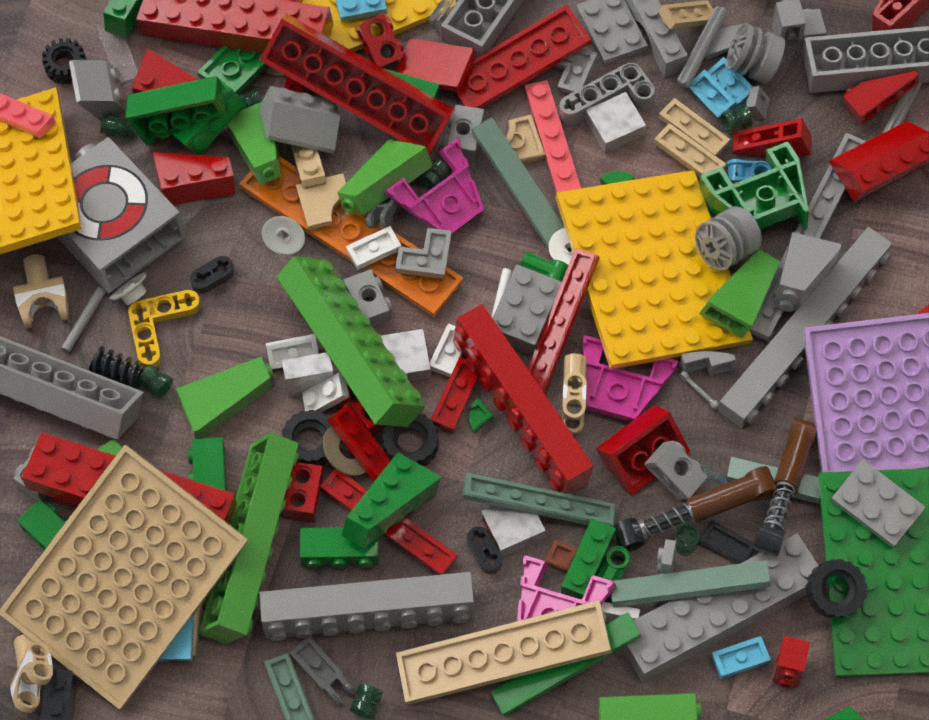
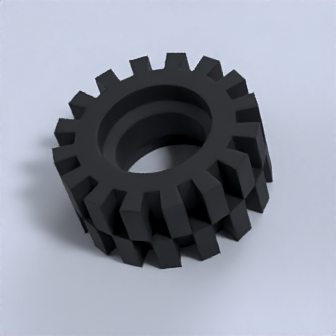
(56, 51)

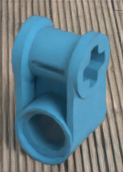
(745, 169)

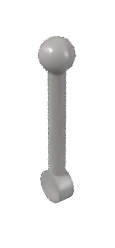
(686, 378)

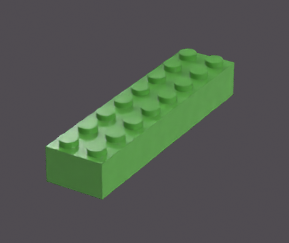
(351, 341)
(256, 517)

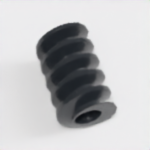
(115, 368)

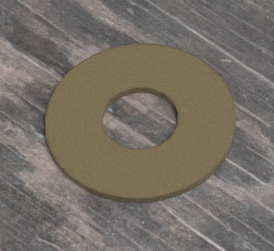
(335, 457)

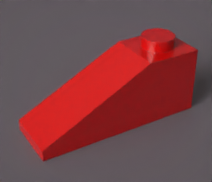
(876, 95)
(759, 139)

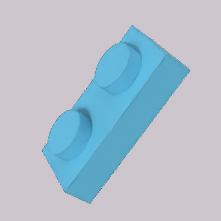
(359, 9)
(740, 657)

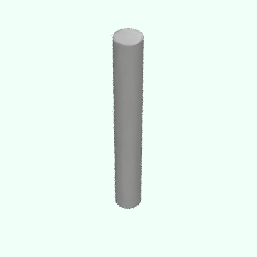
(83, 320)

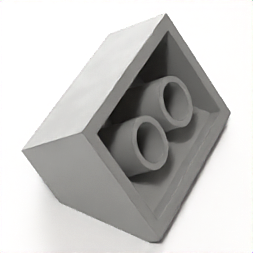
(300, 119)

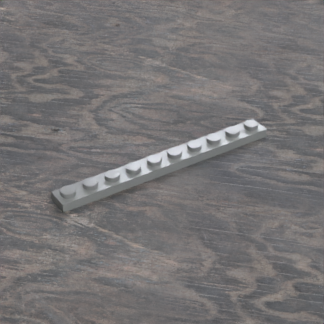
(820, 212)

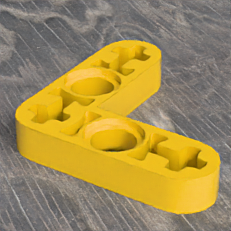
(152, 315)

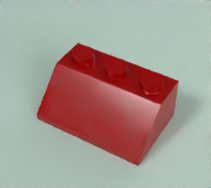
(635, 443)

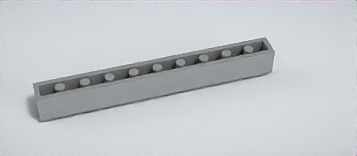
(819, 309)

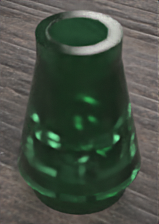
(116, 126)

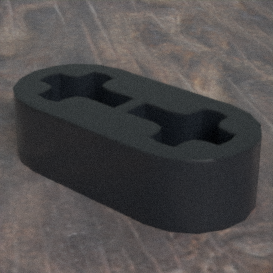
(212, 275)
(489, 547)

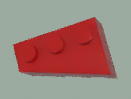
(897, 13)
(158, 73)
(193, 177)

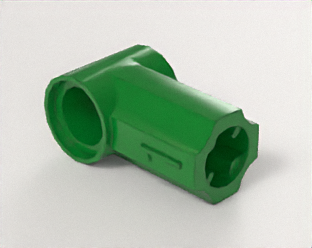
(554, 269)
(614, 572)

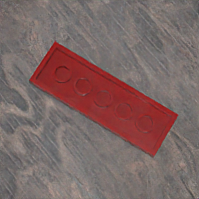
(523, 58)

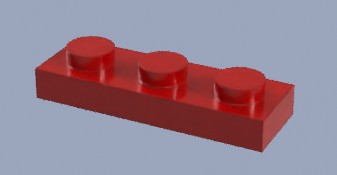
(455, 396)
(359, 441)

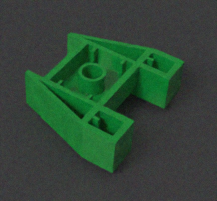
(766, 196)

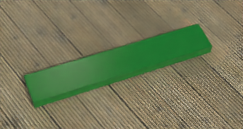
(531, 686)

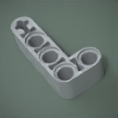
(573, 105)

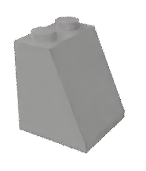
(804, 268)

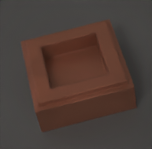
(560, 556)

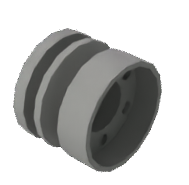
(755, 53)
(728, 238)

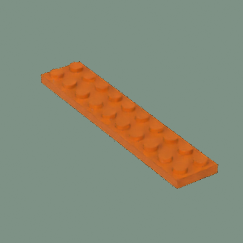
(346, 228)

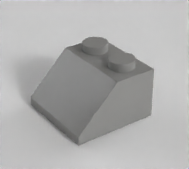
(97, 87)

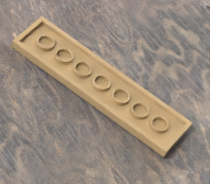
(503, 652)

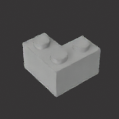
(796, 24)

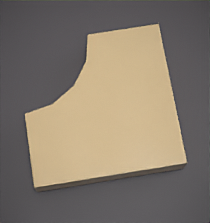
(525, 139)
(320, 201)

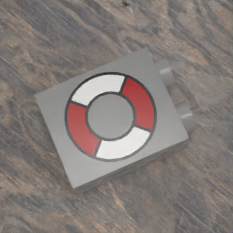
(121, 216)

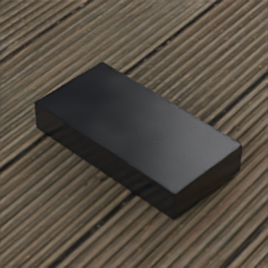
(726, 543)

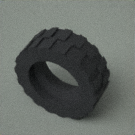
(303, 421)
(430, 440)
(855, 582)

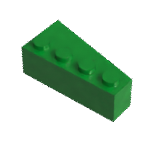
(175, 107)
(392, 496)

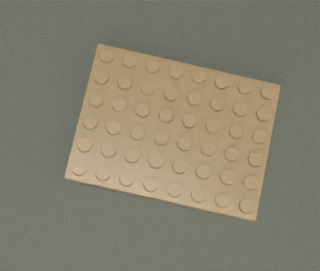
(123, 576)

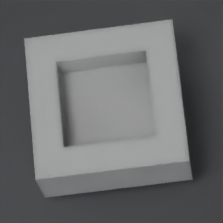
(758, 102)

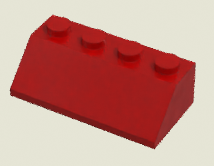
(882, 160)

